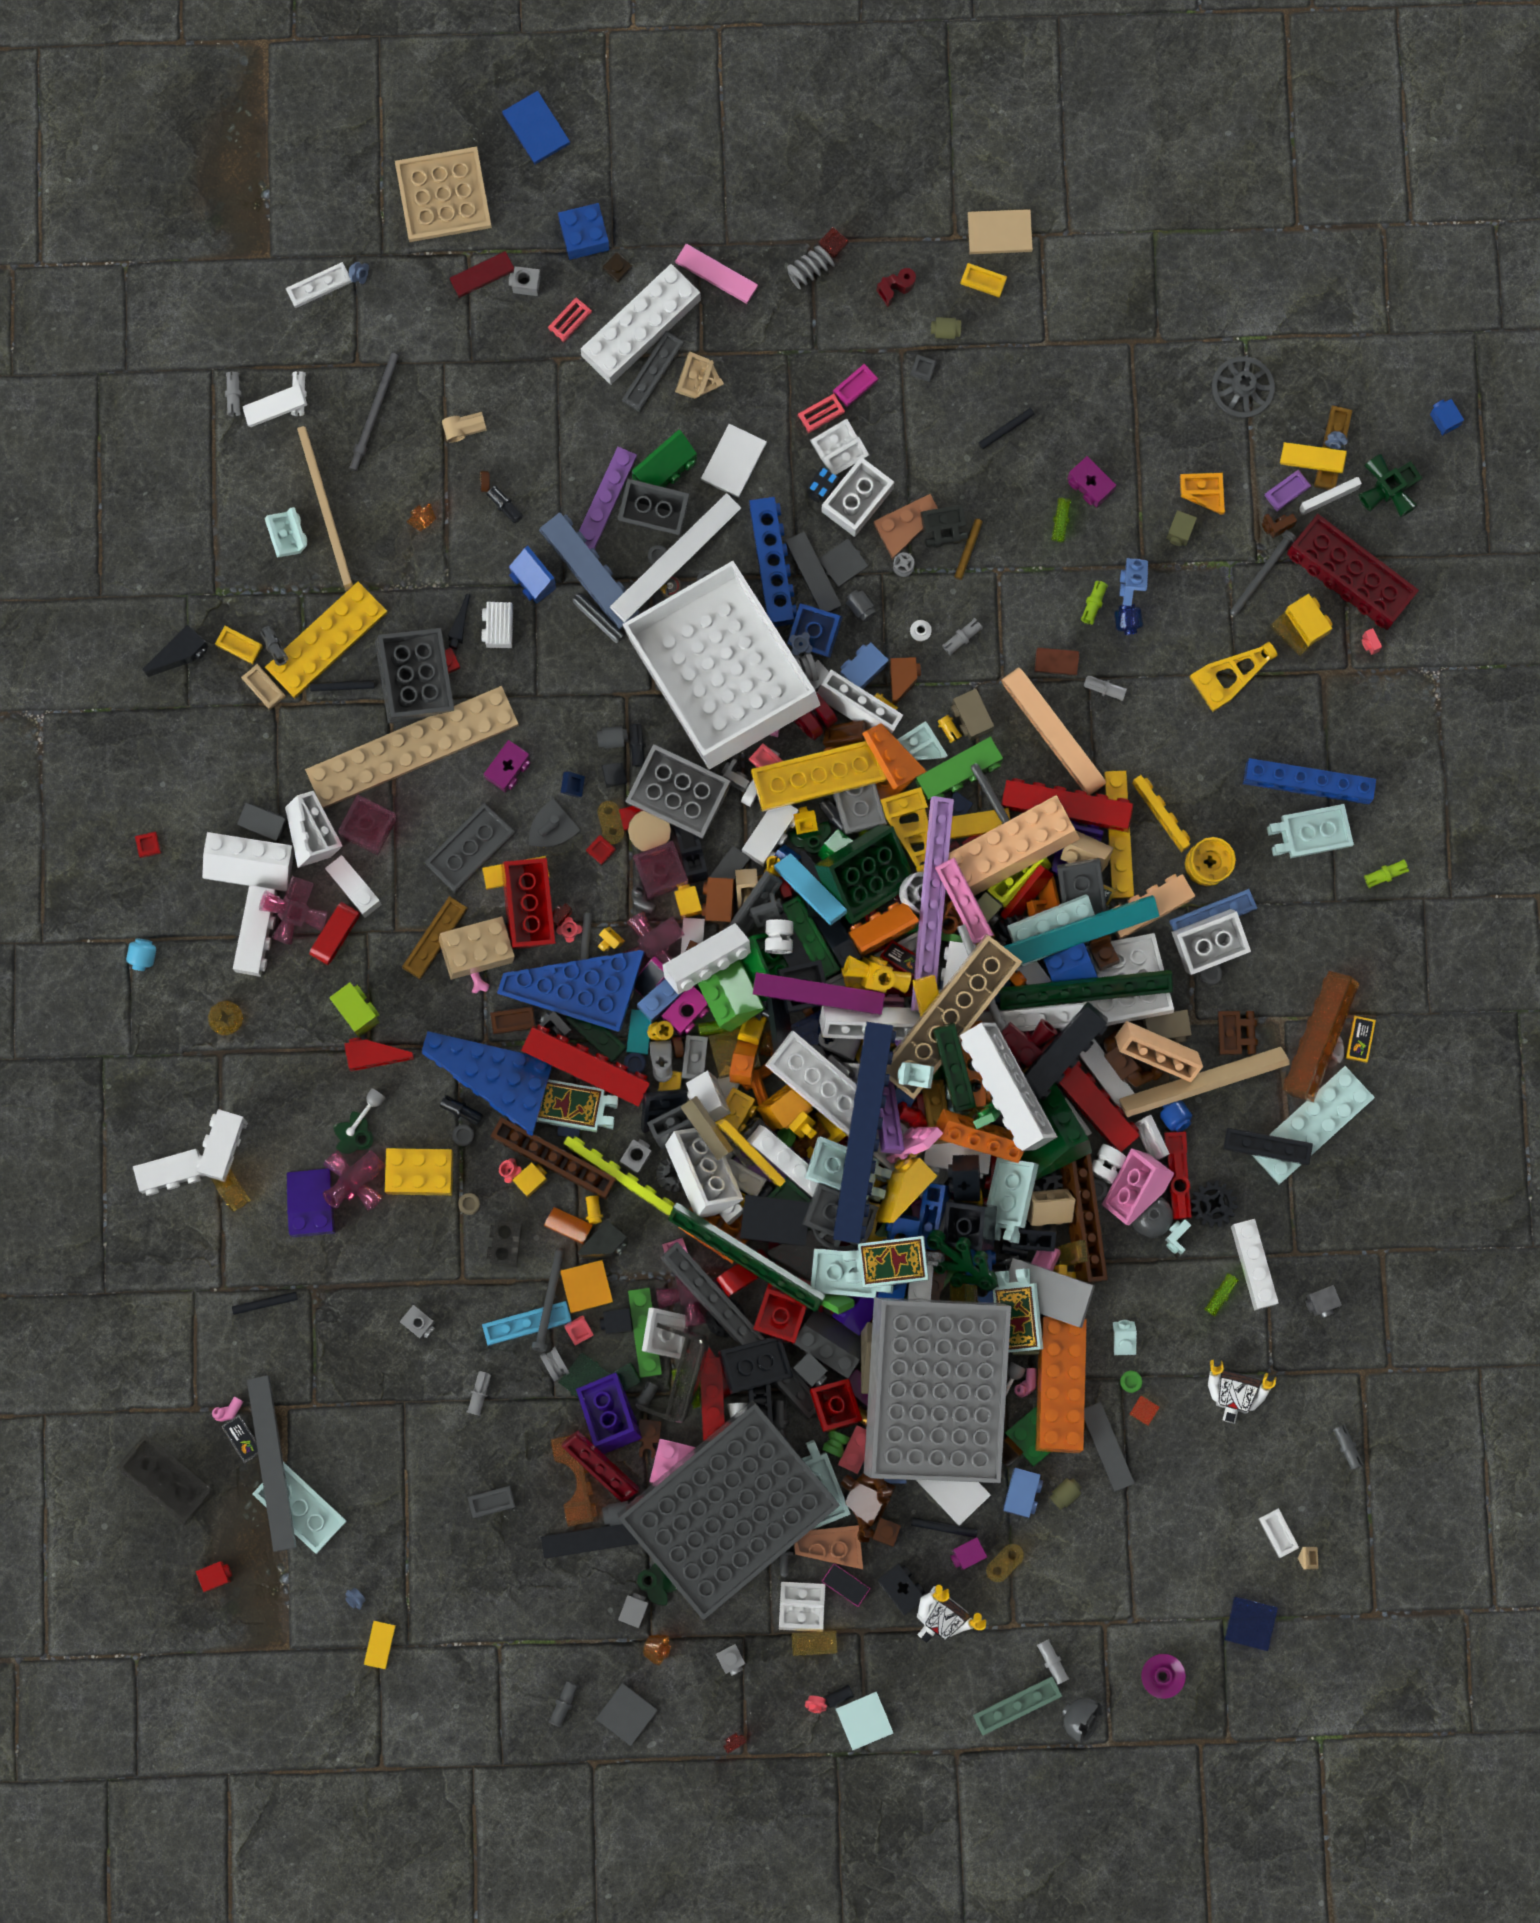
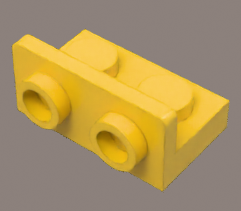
(741, 1108)

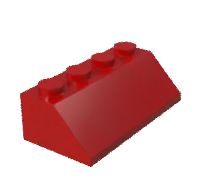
(528, 903)

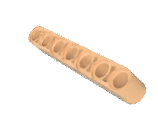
(1053, 731)

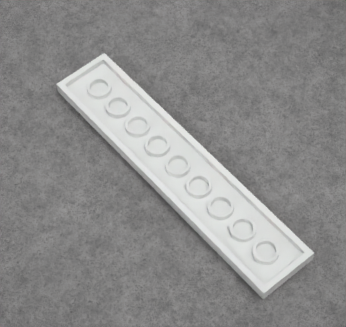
(824, 1088)

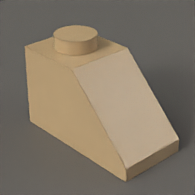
(745, 883)

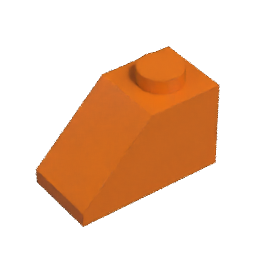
(743, 1063)

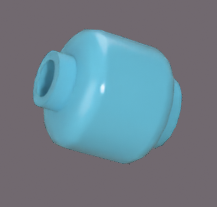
(141, 954)

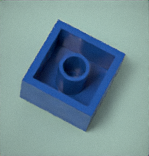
(583, 231)
(821, 627)

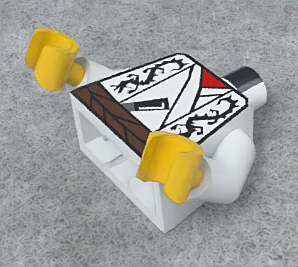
(1237, 1391)
(944, 1616)

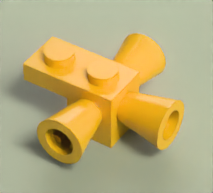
(876, 974)

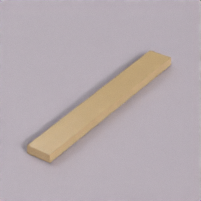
(325, 508)
(1204, 1081)

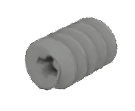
(809, 265)

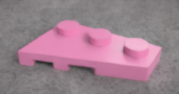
(916, 1141)

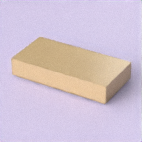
(263, 686)

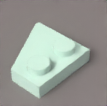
(922, 743)

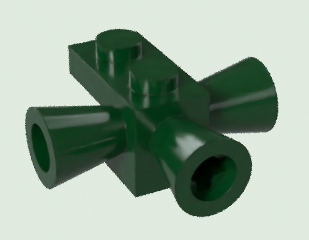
(1390, 485)

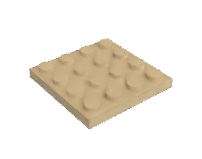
(443, 194)

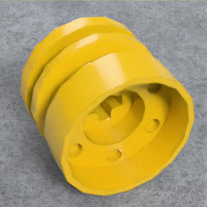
(1218, 853)

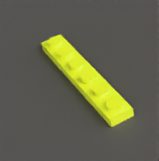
(611, 1168)

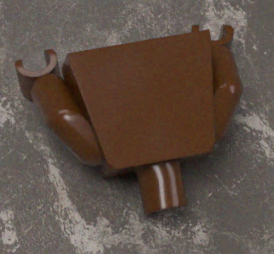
(1125, 1066)
(867, 1501)

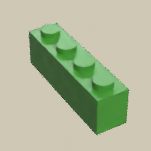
(957, 770)

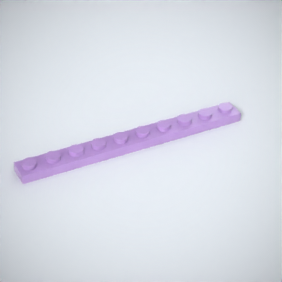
(933, 891)

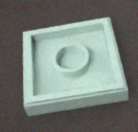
(864, 1720)

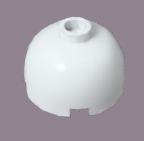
(911, 891)

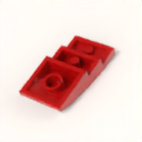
(780, 1314)

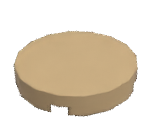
(648, 831)

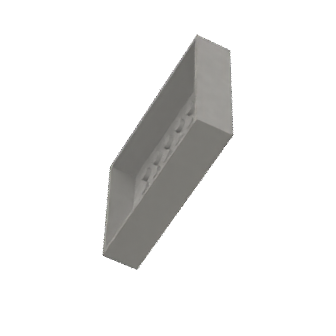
(937, 1390)

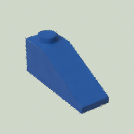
(932, 1209)

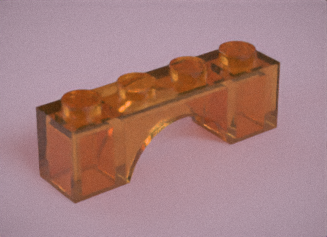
(579, 1507)

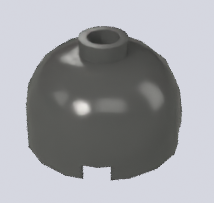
(1155, 1219)
(1081, 1718)

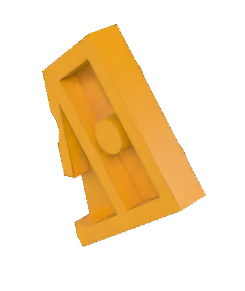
(1204, 490)

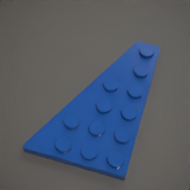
(583, 989)
(505, 1078)

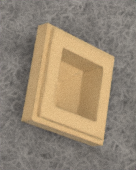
(1309, 1557)

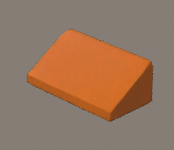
(568, 1225)

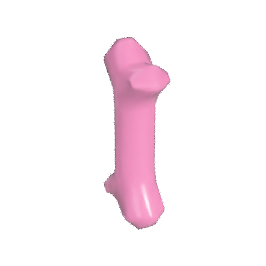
(479, 984)

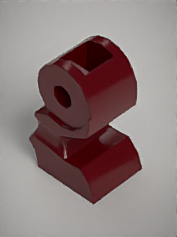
(903, 283)

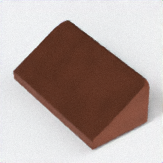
(1056, 661)

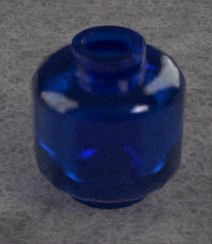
(1128, 619)

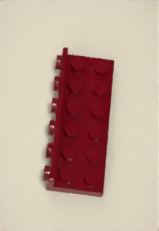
(1352, 572)

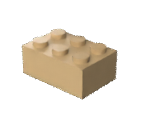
(476, 948)

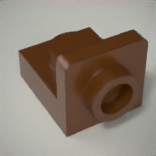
(1282, 523)
(1103, 952)

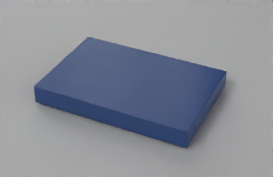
(536, 127)

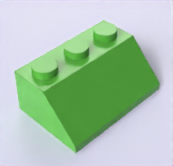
(731, 996)

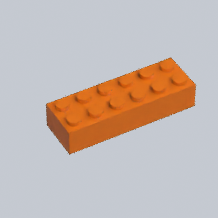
(1061, 1387)

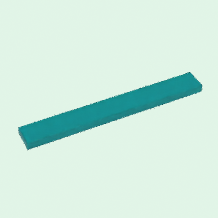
(1085, 930)

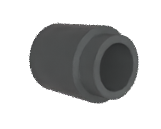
(861, 605)
(612, 737)
(610, 1513)

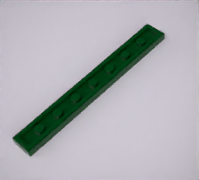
(1086, 990)
(746, 1257)

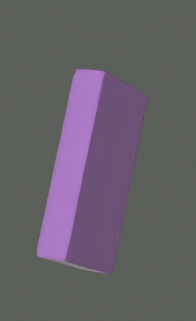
(1287, 490)

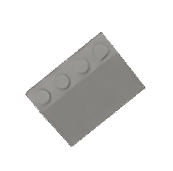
(678, 791)

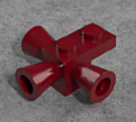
(1027, 1046)

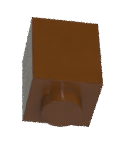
(886, 1532)

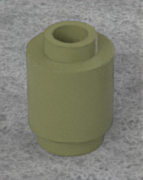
(946, 328)
(1066, 1493)

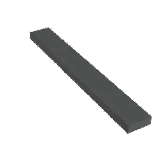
(271, 1464)

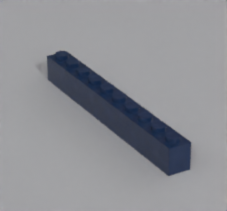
(863, 1131)

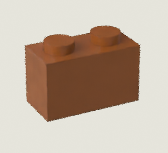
(719, 899)

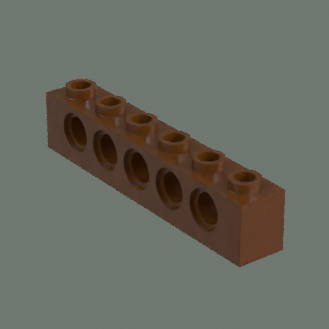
(553, 1158)
(1085, 1224)

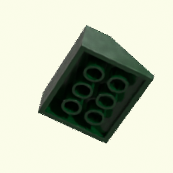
(865, 872)
(1070, 1141)

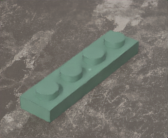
(1017, 1705)

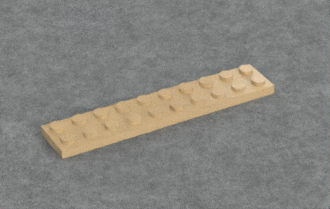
(411, 747)

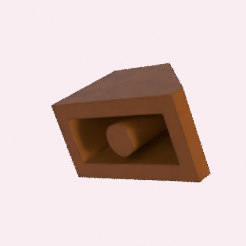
(903, 676)

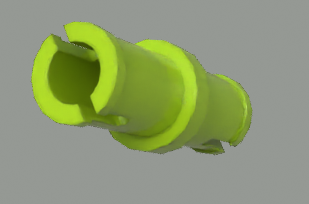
(1094, 602)
(1386, 873)

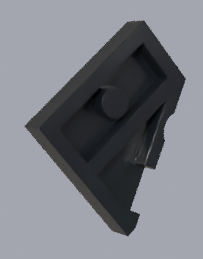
(659, 1103)

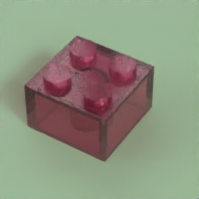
(367, 825)
(660, 870)

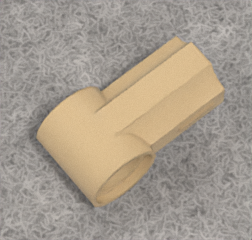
(458, 427)

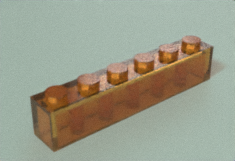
(1320, 1036)

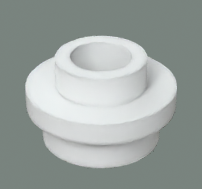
(920, 636)

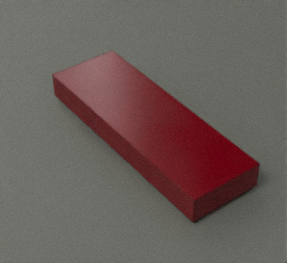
(481, 274)

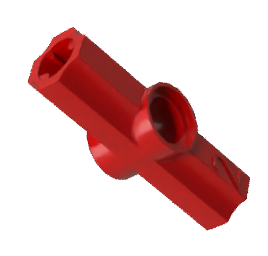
(1179, 1200)

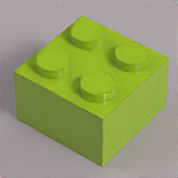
(354, 1009)

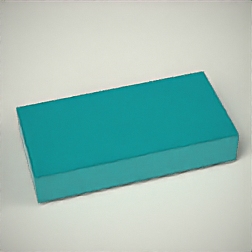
(638, 1038)

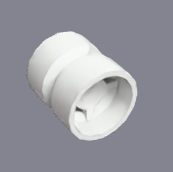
(779, 936)
(1112, 1158)

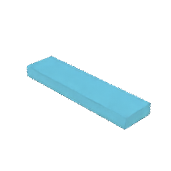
(810, 889)
(524, 1324)

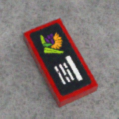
(899, 958)

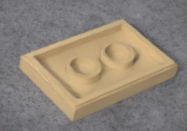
(999, 231)

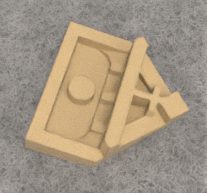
(698, 377)

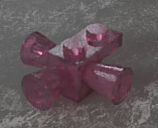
(293, 909)
(655, 941)
(354, 1180)
(670, 1296)

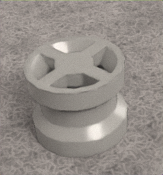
(902, 560)

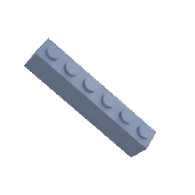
(584, 565)

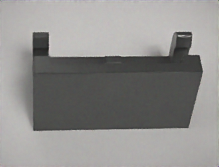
(262, 821)

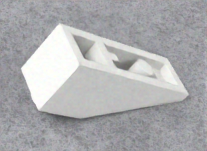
(353, 886)

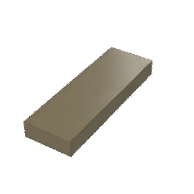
(706, 1128)

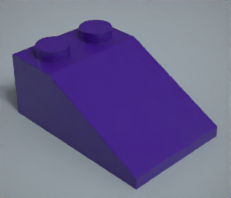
(306, 1205)
(608, 1414)

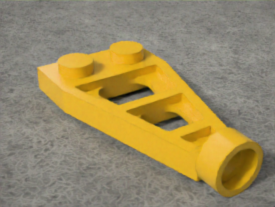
(1211, 688)
(902, 805)

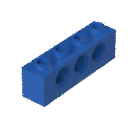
(909, 1226)

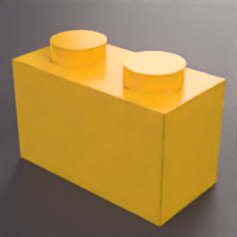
(1309, 619)

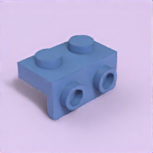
(1133, 578)

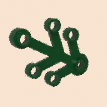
(983, 1278)

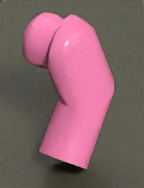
(1027, 1385)
(229, 1412)

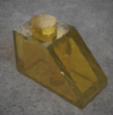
(232, 1191)

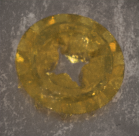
(234, 1021)

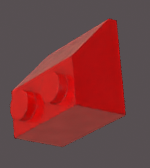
(836, 1405)

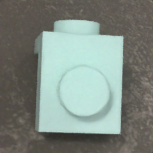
(915, 1074)
(1177, 1231)
(1124, 1337)

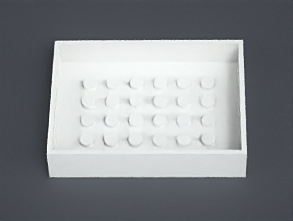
(721, 665)

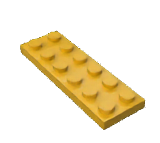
(327, 639)
(816, 775)

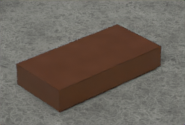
(844, 734)
(512, 1020)

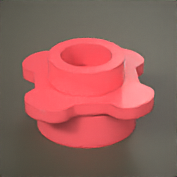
(575, 929)
(506, 1166)
(816, 1704)

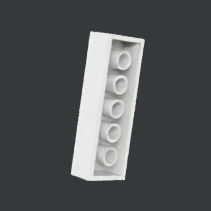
(640, 324)
(1007, 1086)

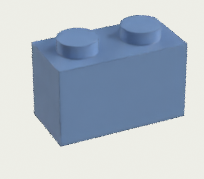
(864, 666)
(658, 1001)
(1022, 1493)

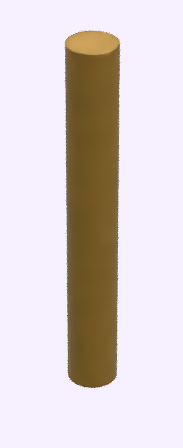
(968, 549)

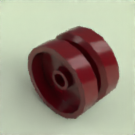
(812, 721)

